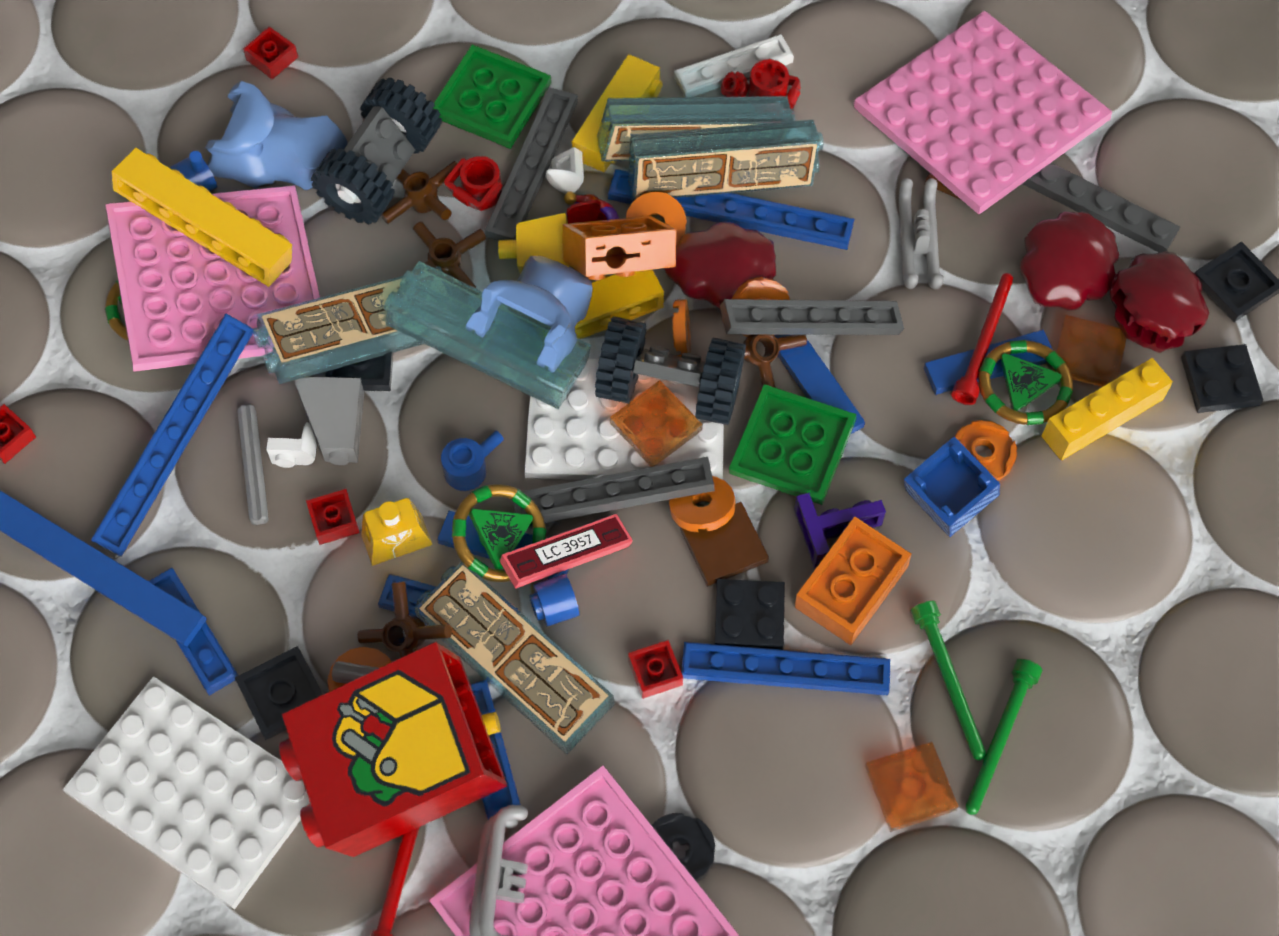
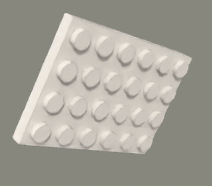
(584, 445)
(191, 791)

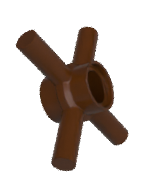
(420, 194)
(448, 248)
(772, 348)
(414, 627)

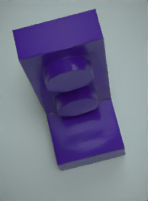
(832, 522)

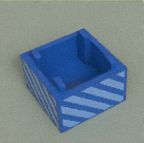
(952, 486)

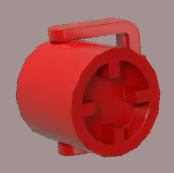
(772, 79)
(479, 182)

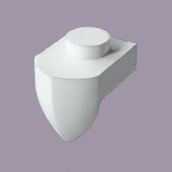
(566, 171)
(291, 452)

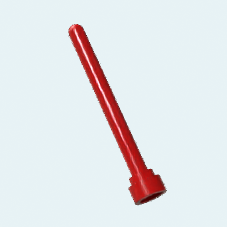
(967, 388)
(396, 884)

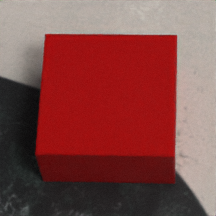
(270, 52)
(13, 434)
(332, 516)
(655, 669)

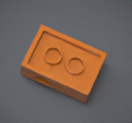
(619, 246)
(852, 580)

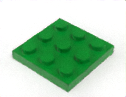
(491, 96)
(792, 444)

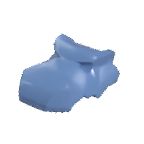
(270, 143)
(546, 293)

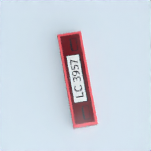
(565, 550)

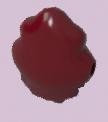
(720, 260)
(1069, 260)
(1158, 301)

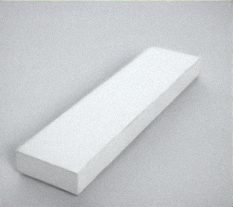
(710, 73)

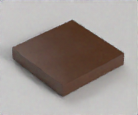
(727, 549)

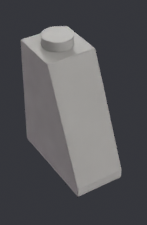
(335, 415)

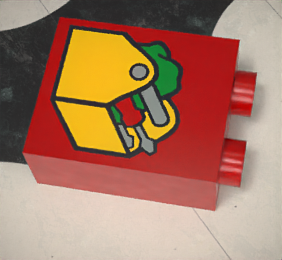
(390, 752)

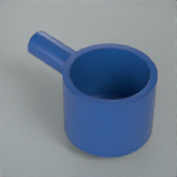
(196, 170)
(465, 461)
(554, 600)

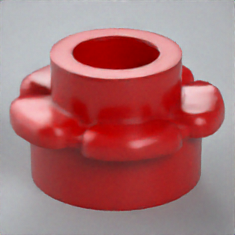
(740, 87)

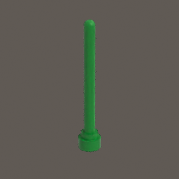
(926, 616)
(1025, 676)

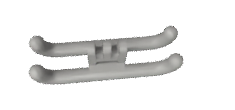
(921, 236)
(495, 874)

